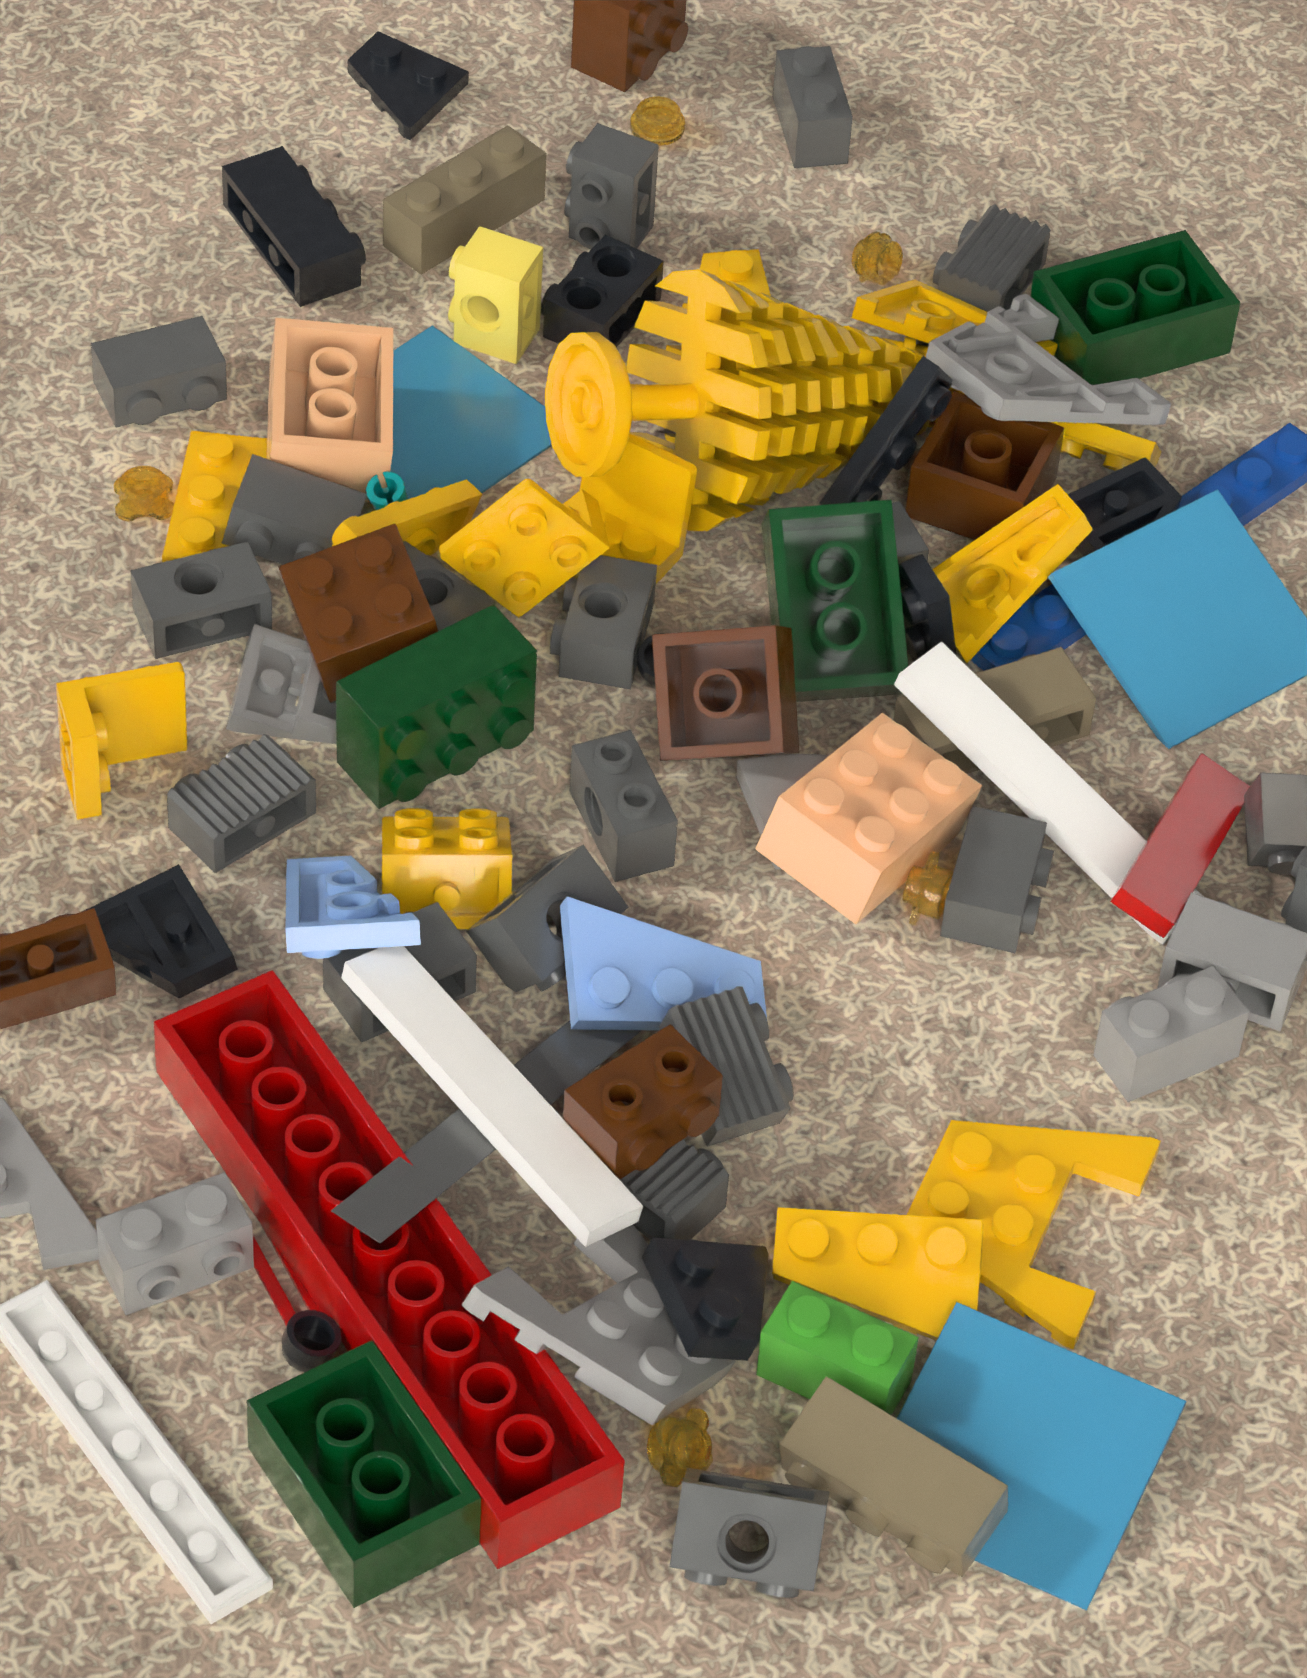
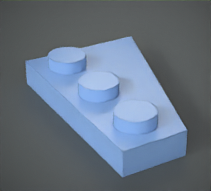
(338, 908)
(634, 972)

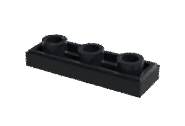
(892, 437)

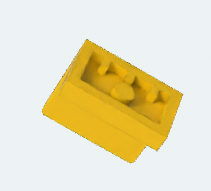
(645, 504)
(527, 545)
(116, 722)
(447, 861)

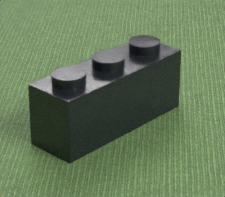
(292, 226)

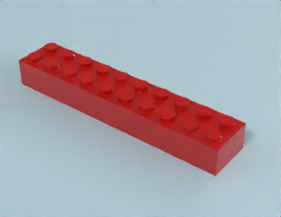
(298, 1146)

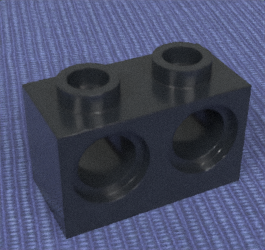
(602, 292)

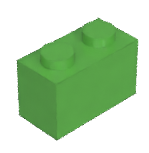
(822, 1337)

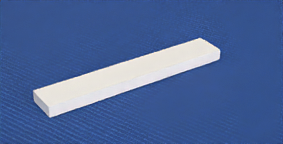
(1024, 768)
(492, 1093)
(131, 1453)

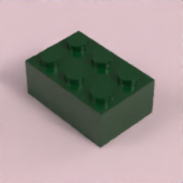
(1138, 309)
(840, 593)
(436, 707)
(363, 1473)

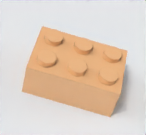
(331, 400)
(868, 817)

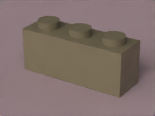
(474, 189)
(1038, 688)
(893, 1479)

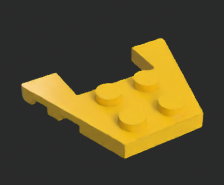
(1014, 1185)

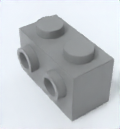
(1253, 954)
(1170, 1033)
(175, 1243)

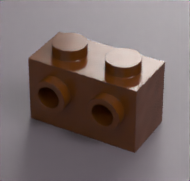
(54, 968)
(644, 1102)

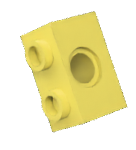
(496, 294)

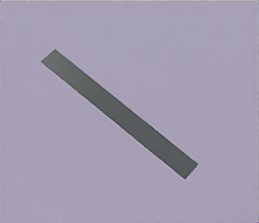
(459, 1146)

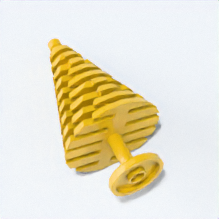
(753, 392)

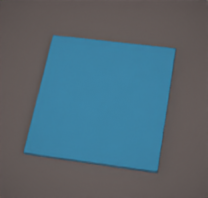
(458, 418)
(1188, 618)
(1056, 1431)

